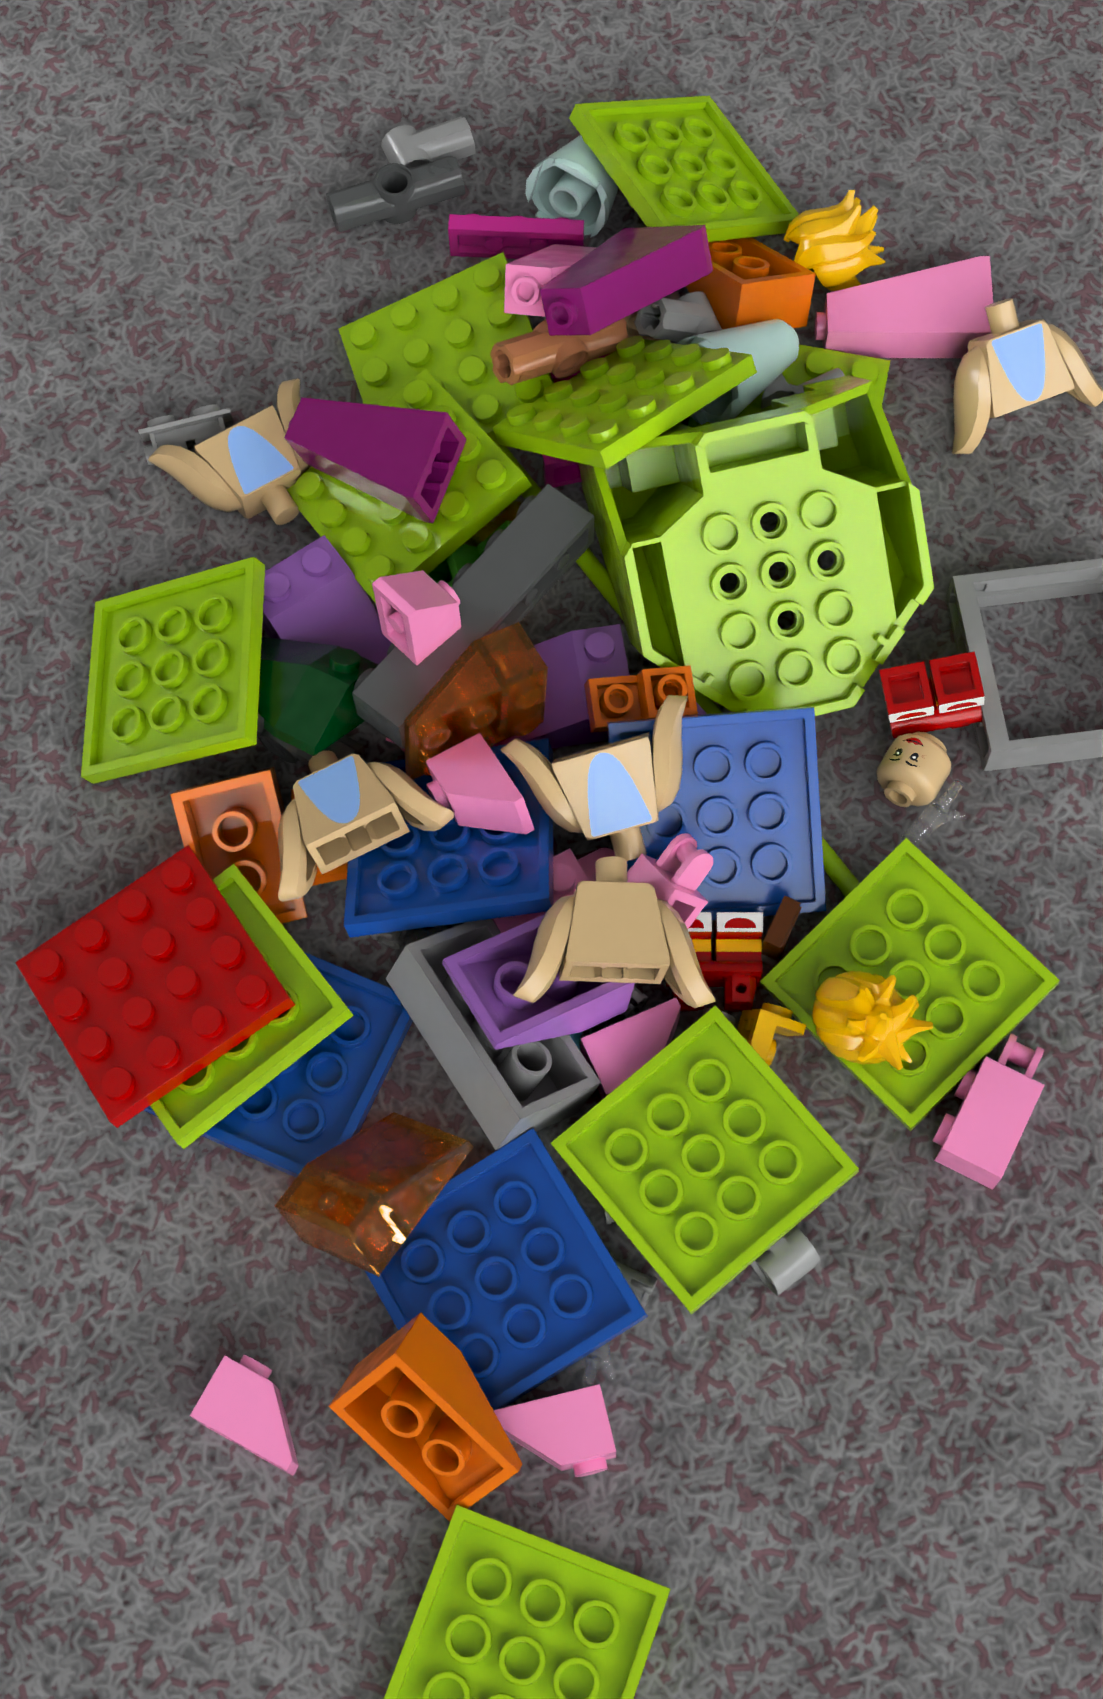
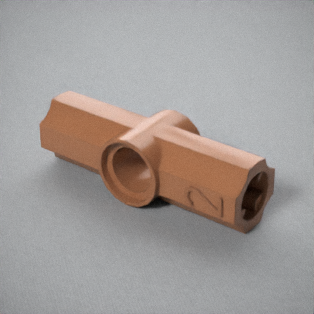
(541, 354)

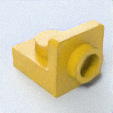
(760, 1025)

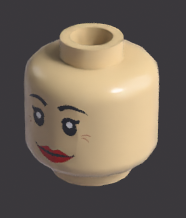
(915, 768)

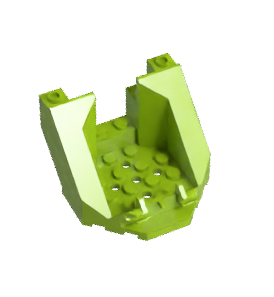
(693, 512)

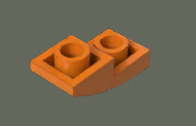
(637, 695)

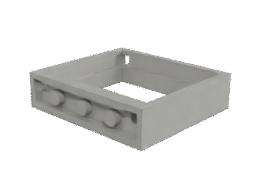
(1007, 587)

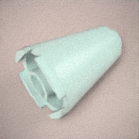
(572, 187)
(773, 349)

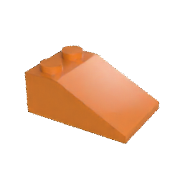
(755, 285)
(239, 825)
(428, 1417)

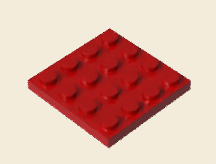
(153, 986)

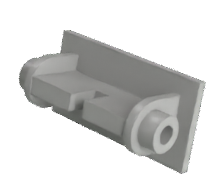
(204, 424)

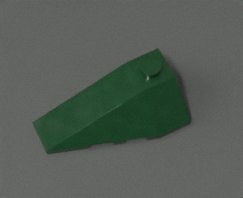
(309, 692)

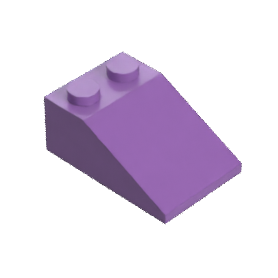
(321, 602)
(570, 663)
(493, 971)

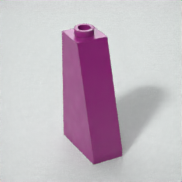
(624, 277)
(380, 450)

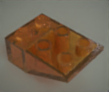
(488, 690)
(372, 1190)

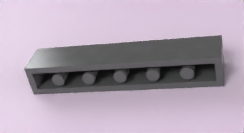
(493, 594)

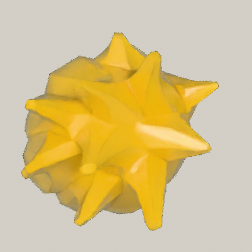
(836, 242)
(866, 1018)

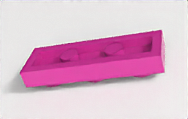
(514, 235)

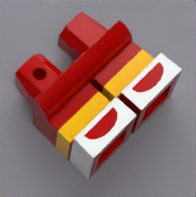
(944, 701)
(736, 956)

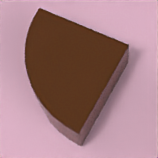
(780, 928)

